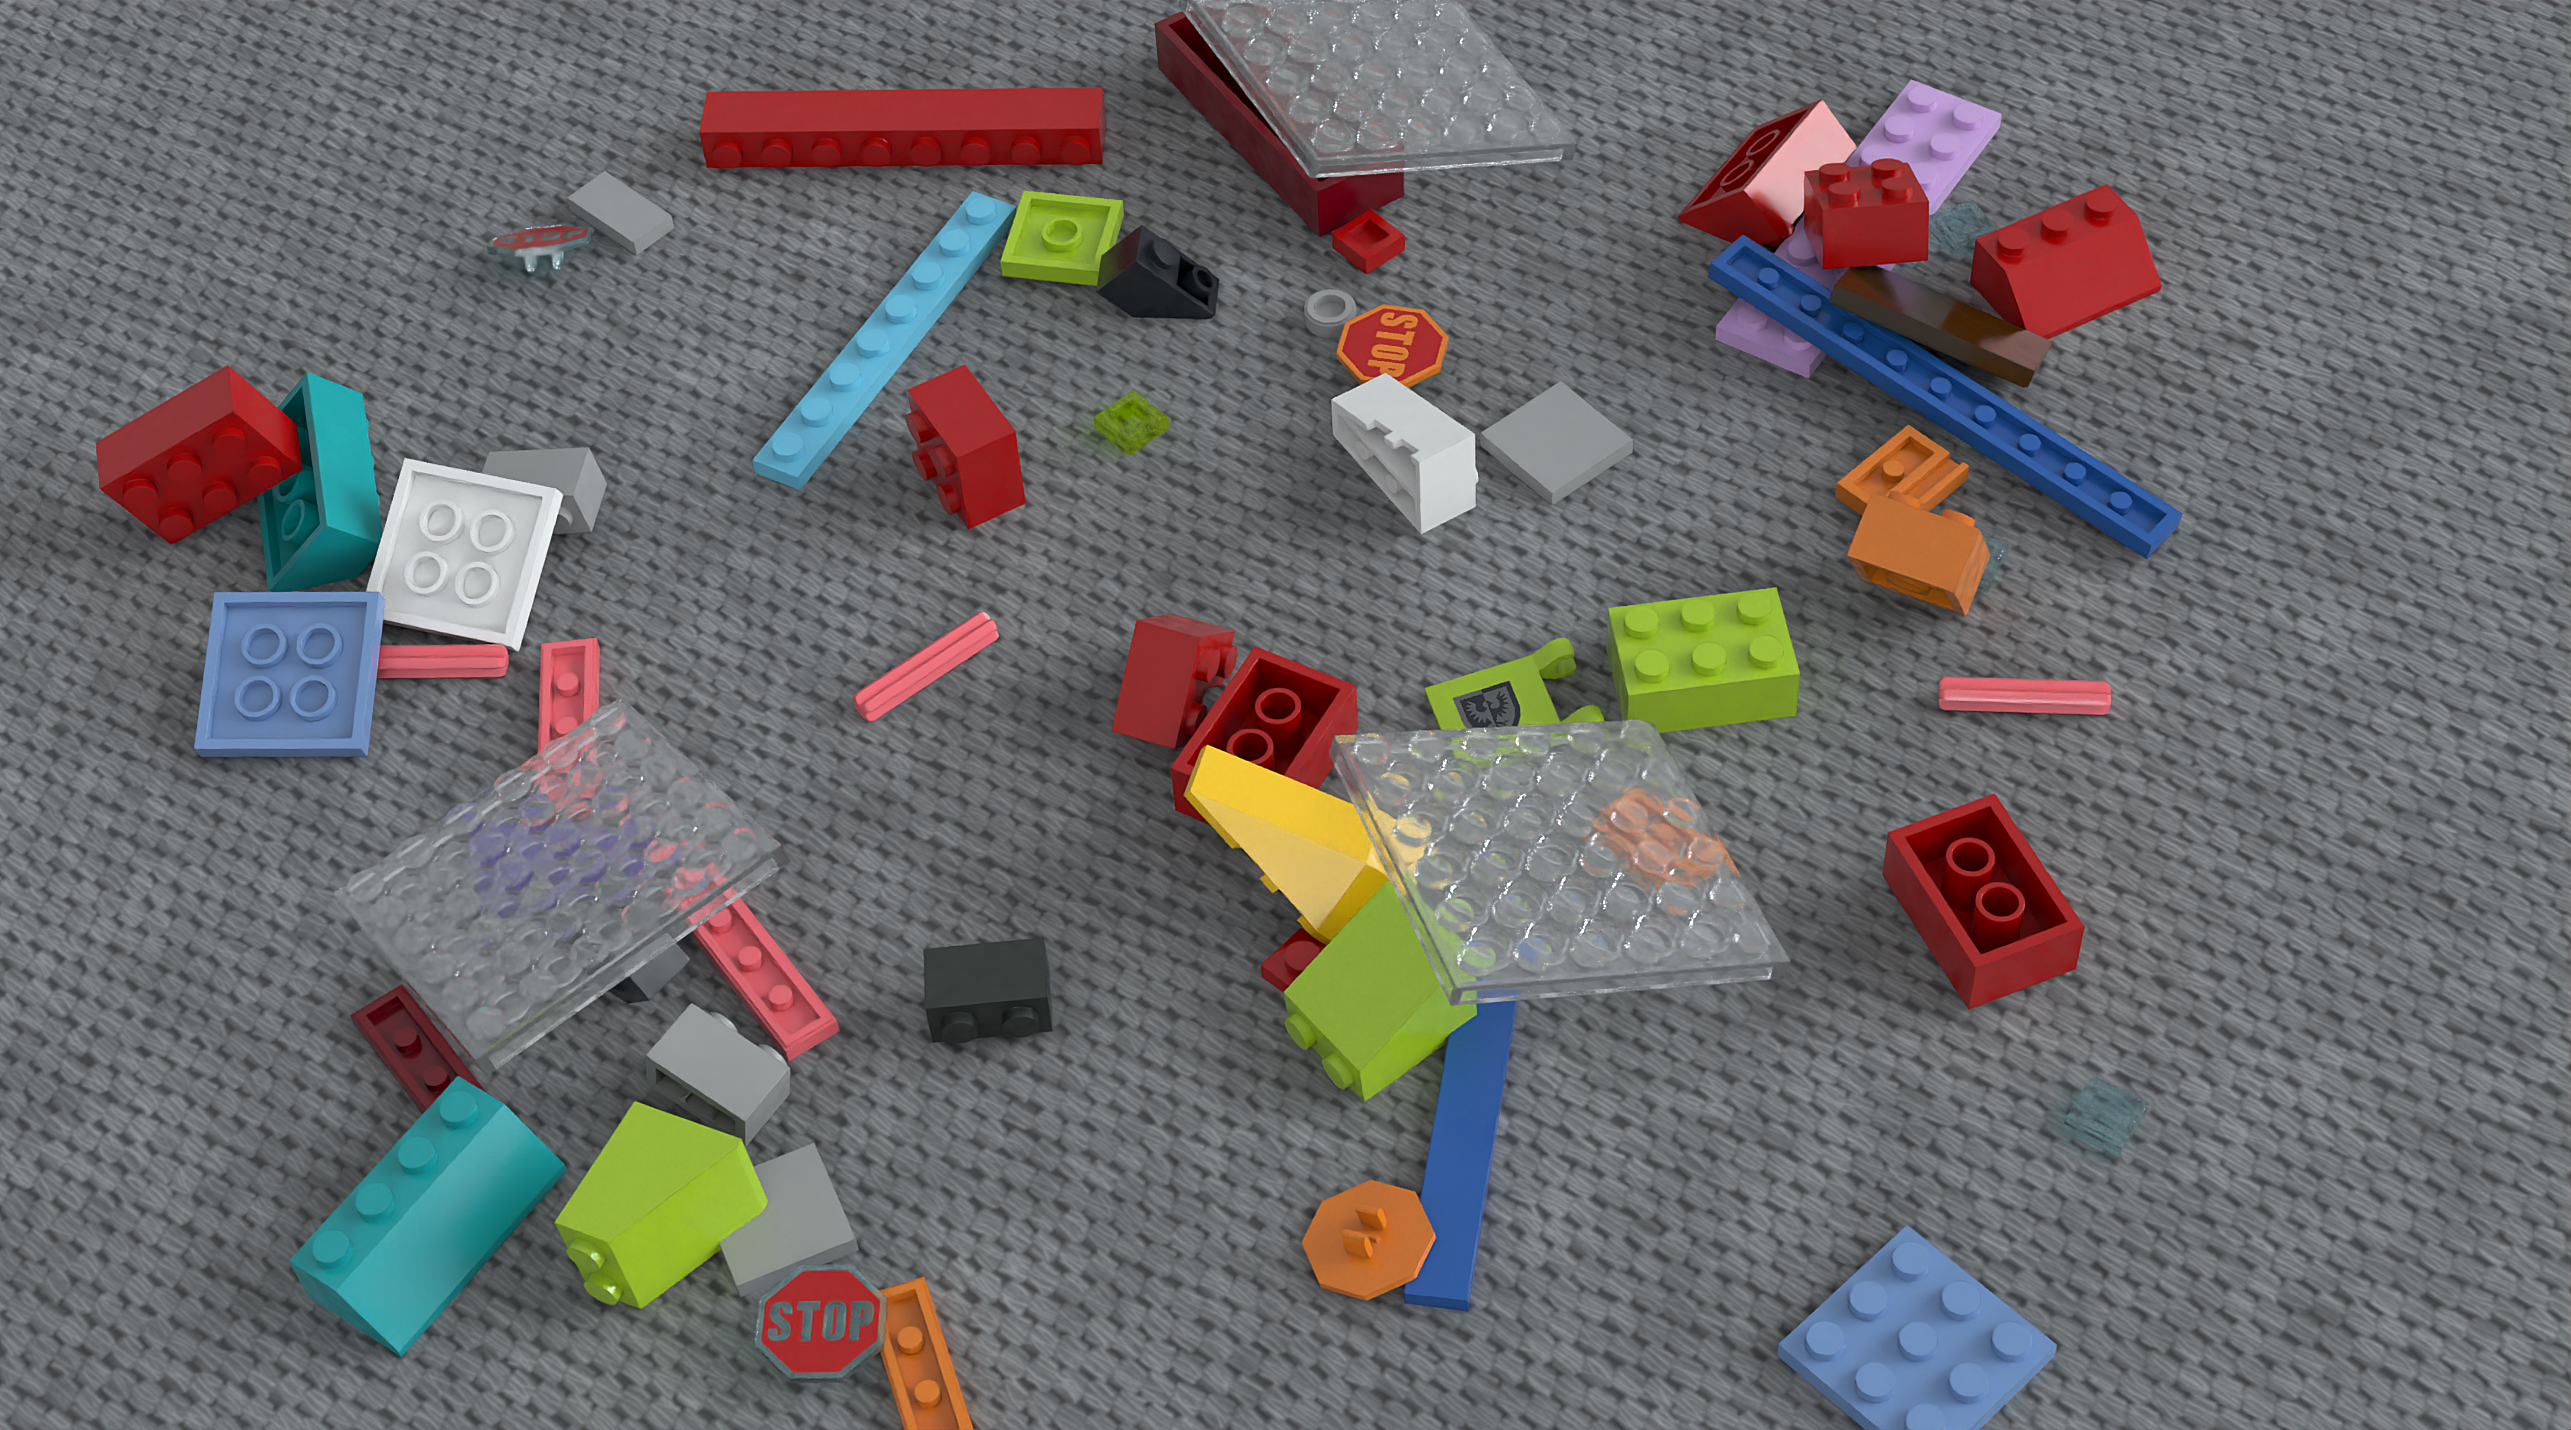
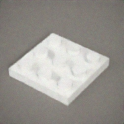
(463, 553)

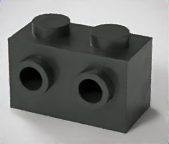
(987, 990)

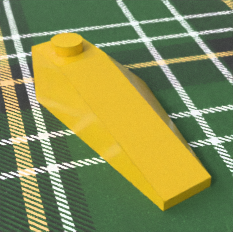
(1295, 834)

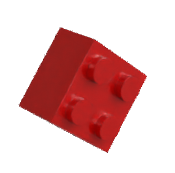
(1866, 214)
(965, 447)

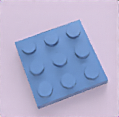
(290, 674)
(1916, 1343)

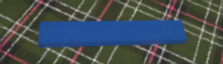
(1463, 1154)

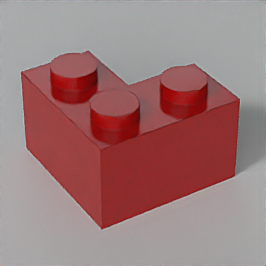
(1167, 678)

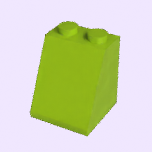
(1372, 1000)
(657, 1205)

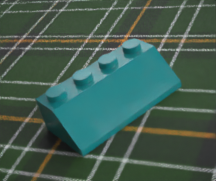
(327, 516)
(427, 1217)

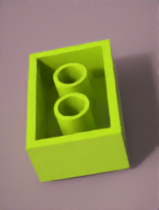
(1703, 660)

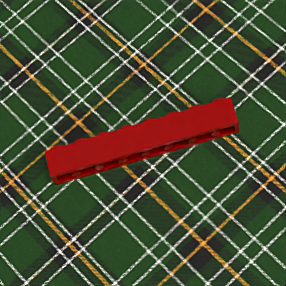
(903, 127)

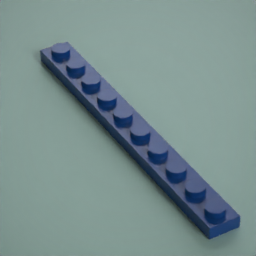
(1948, 398)

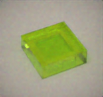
(1131, 423)

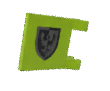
(1508, 693)

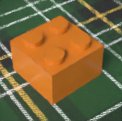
(1919, 551)

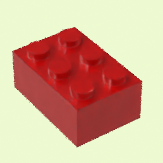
(198, 455)
(1275, 718)
(1982, 901)

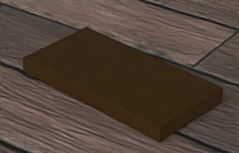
(1941, 323)

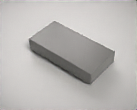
(620, 213)

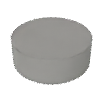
(1328, 311)

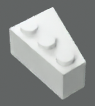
(1408, 450)

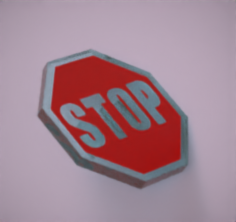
(541, 241)
(821, 1323)

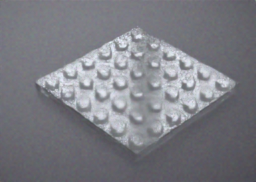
(1380, 84)
(1555, 861)
(558, 882)

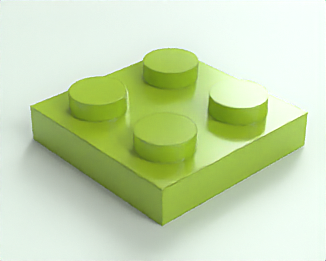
(1061, 237)

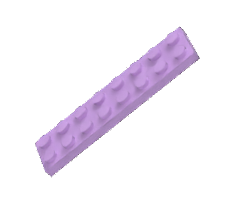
(1921, 127)

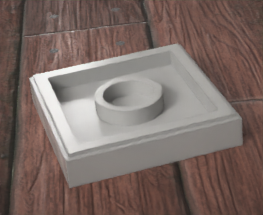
(1556, 443)
(796, 1227)

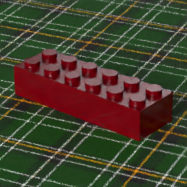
(1210, 87)

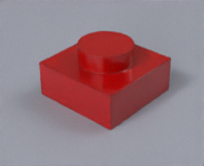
(1368, 241)
(1291, 959)

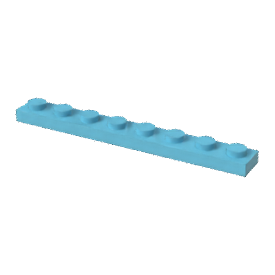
(884, 341)

